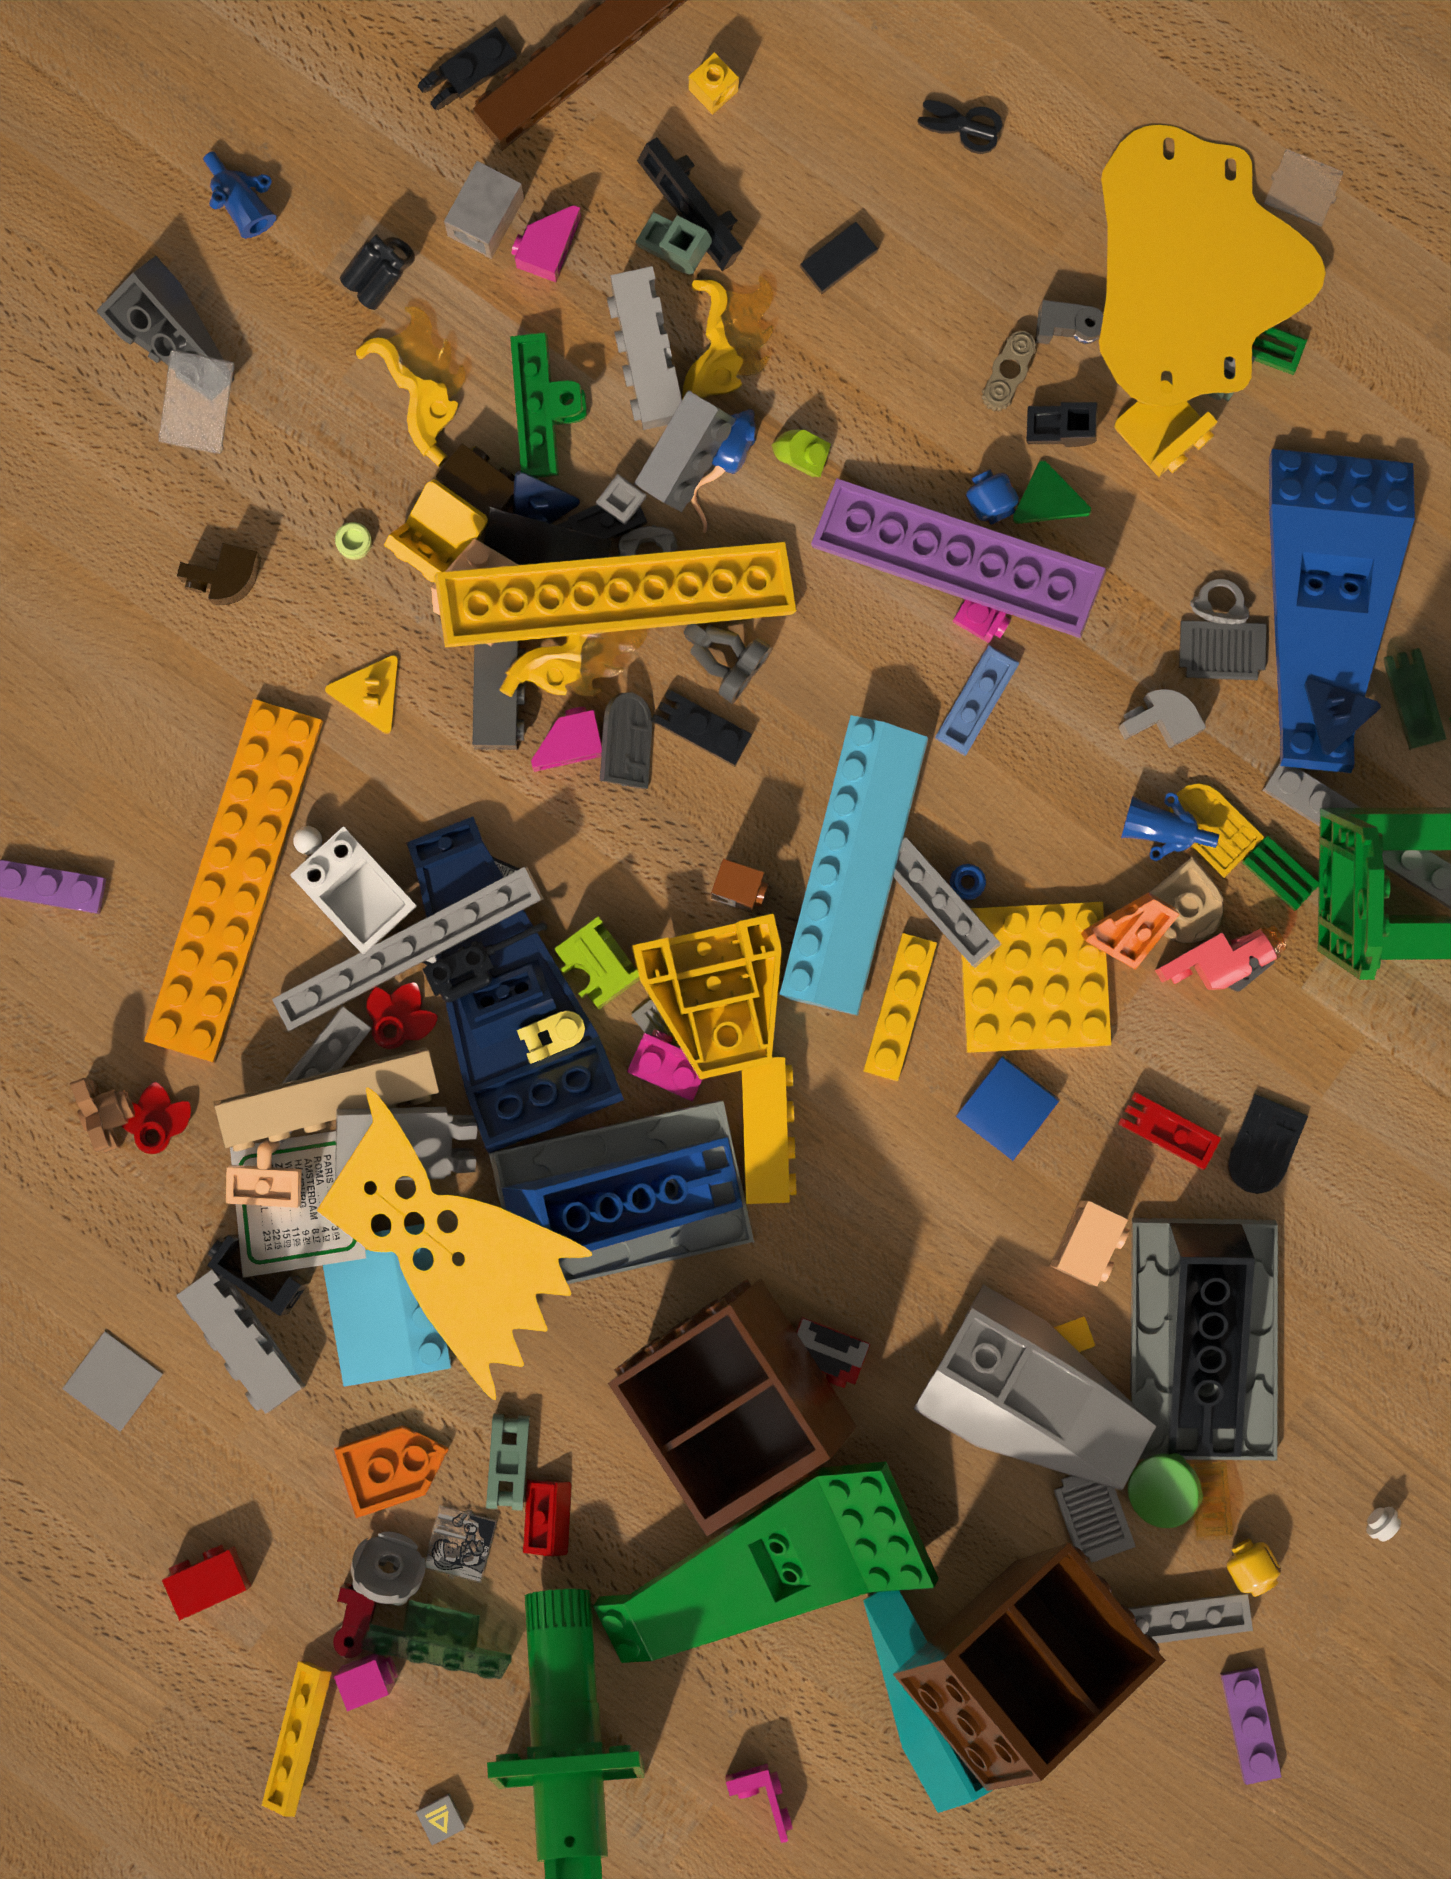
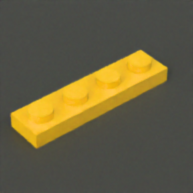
(899, 1007)
(296, 1739)

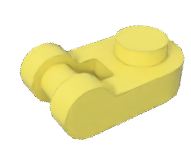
(564, 1028)

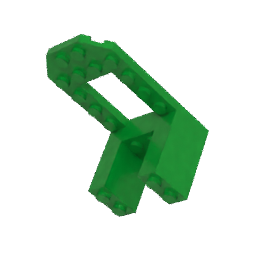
(1354, 887)

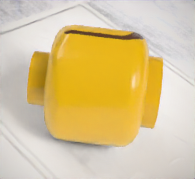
(1253, 1567)

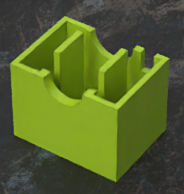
(602, 958)

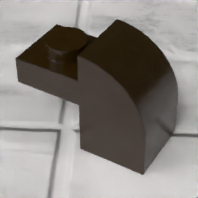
(231, 579)

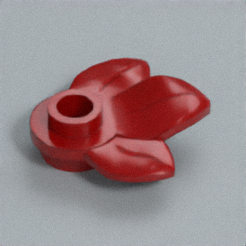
(401, 1010)
(157, 1113)

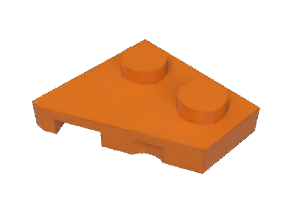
(1132, 929)

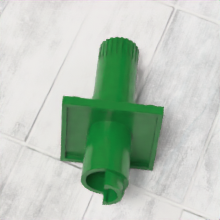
(566, 1747)

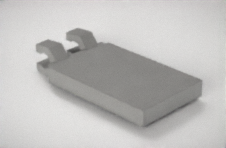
(428, 1131)

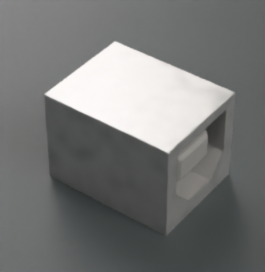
(484, 209)

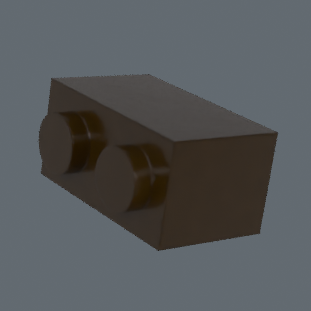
(477, 481)

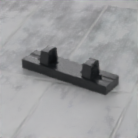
(673, 182)

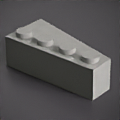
(645, 347)
(241, 1340)

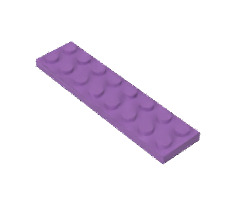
(958, 558)

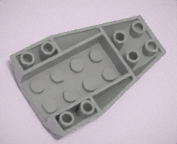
(1033, 1396)

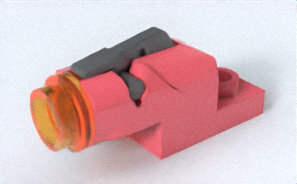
(1226, 964)

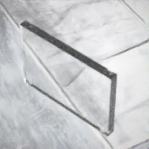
(196, 401)

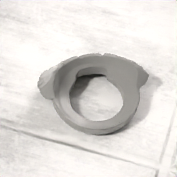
(661, 536)
(1237, 614)

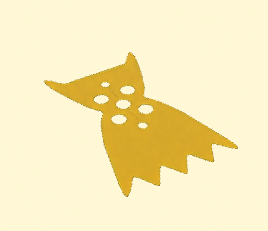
(503, 1253)

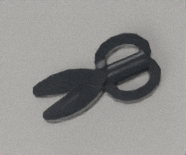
(952, 121)

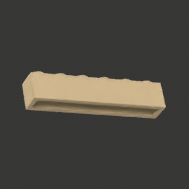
(314, 1099)

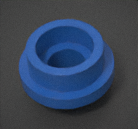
(972, 871)

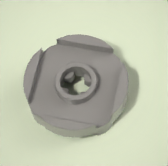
(381, 1586)

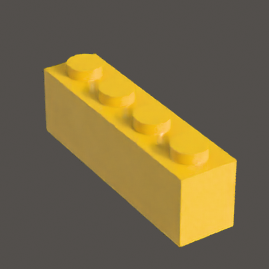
(766, 1133)

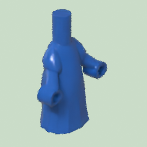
(241, 202)
(1175, 829)

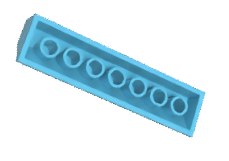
(854, 865)

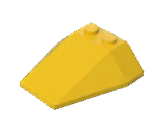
(717, 992)

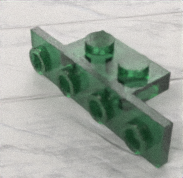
(439, 1639)

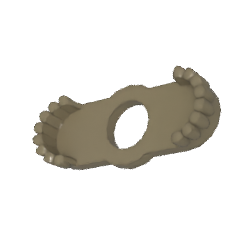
(1000, 390)

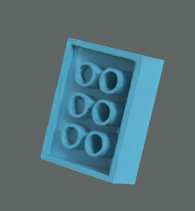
(378, 1319)

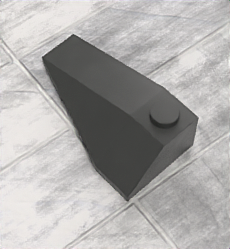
(157, 315)

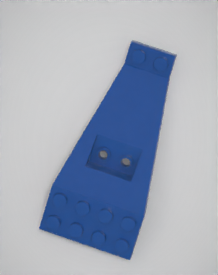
(1342, 531)

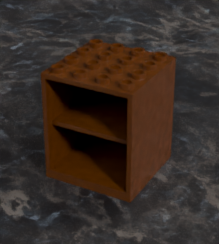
(732, 1405)
(1030, 1667)

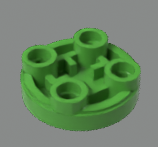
(1165, 1490)

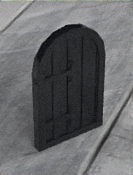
(1264, 1145)

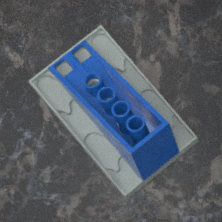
(631, 1190)

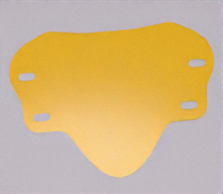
(1192, 267)

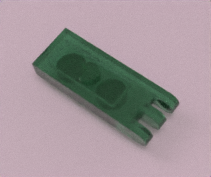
(1415, 700)

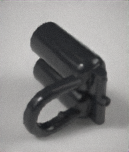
(376, 269)

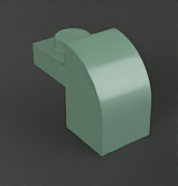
(675, 241)

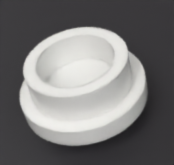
(1383, 1523)

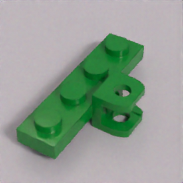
(541, 404)

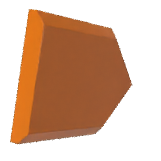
(388, 1468)

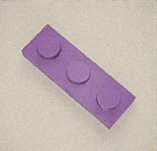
(51, 887)
(1250, 1725)

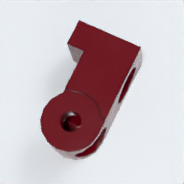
(356, 1621)

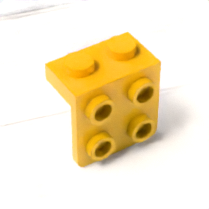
(1164, 432)
(436, 530)

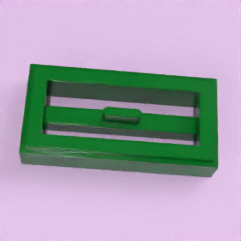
(1275, 362)
(1303, 893)

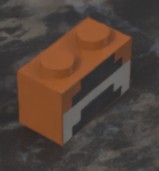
(739, 886)

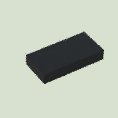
(838, 258)

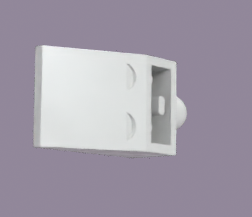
(351, 888)

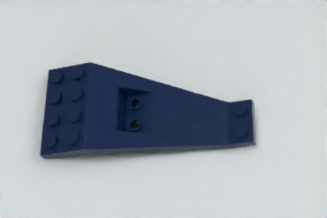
(503, 1088)

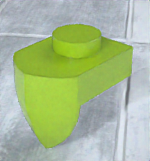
(802, 451)

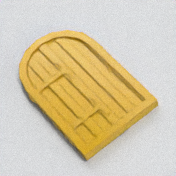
(1218, 816)

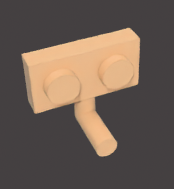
(264, 1183)

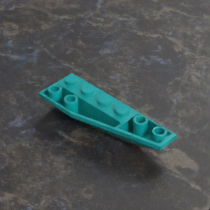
(933, 1759)

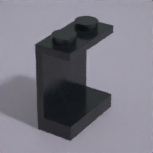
(279, 1304)

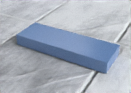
(977, 700)

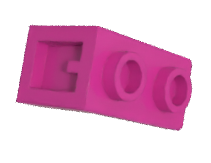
(747, 1784)

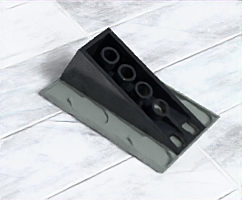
(1206, 1336)

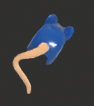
(730, 455)

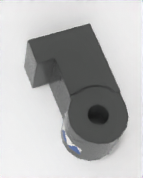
(1068, 320)

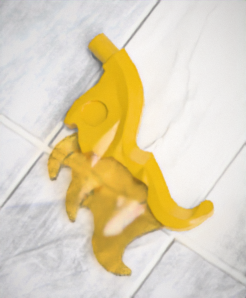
(733, 338)
(427, 377)
(573, 663)

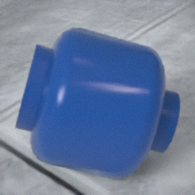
(992, 497)

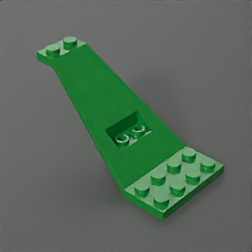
(804, 1550)

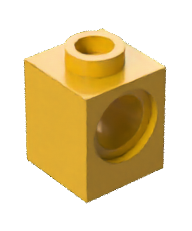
(713, 83)

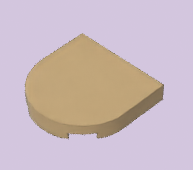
(1196, 901)

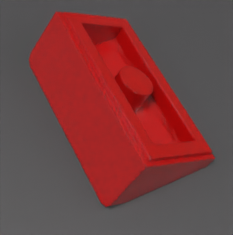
(547, 1517)

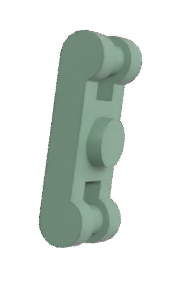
(507, 1462)

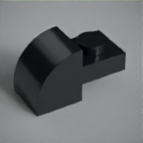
(1067, 424)

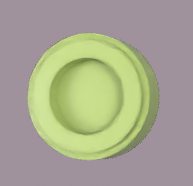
(353, 540)

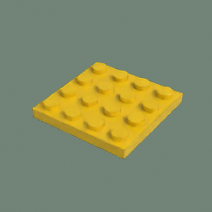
(1040, 984)

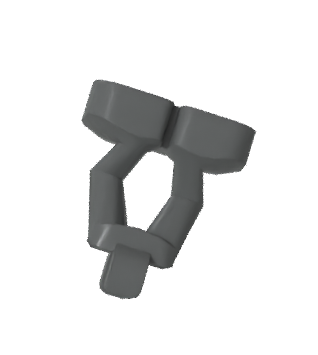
(749, 658)

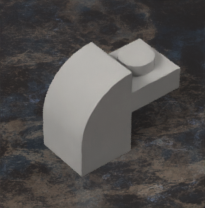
(1171, 712)

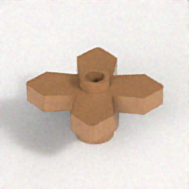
(101, 1113)

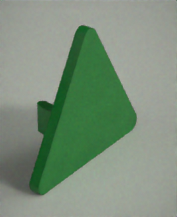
(1049, 498)

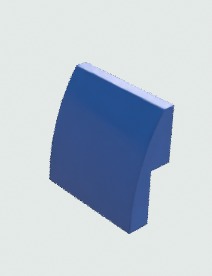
(1007, 1108)

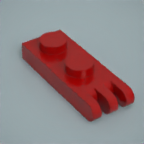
(1171, 1132)

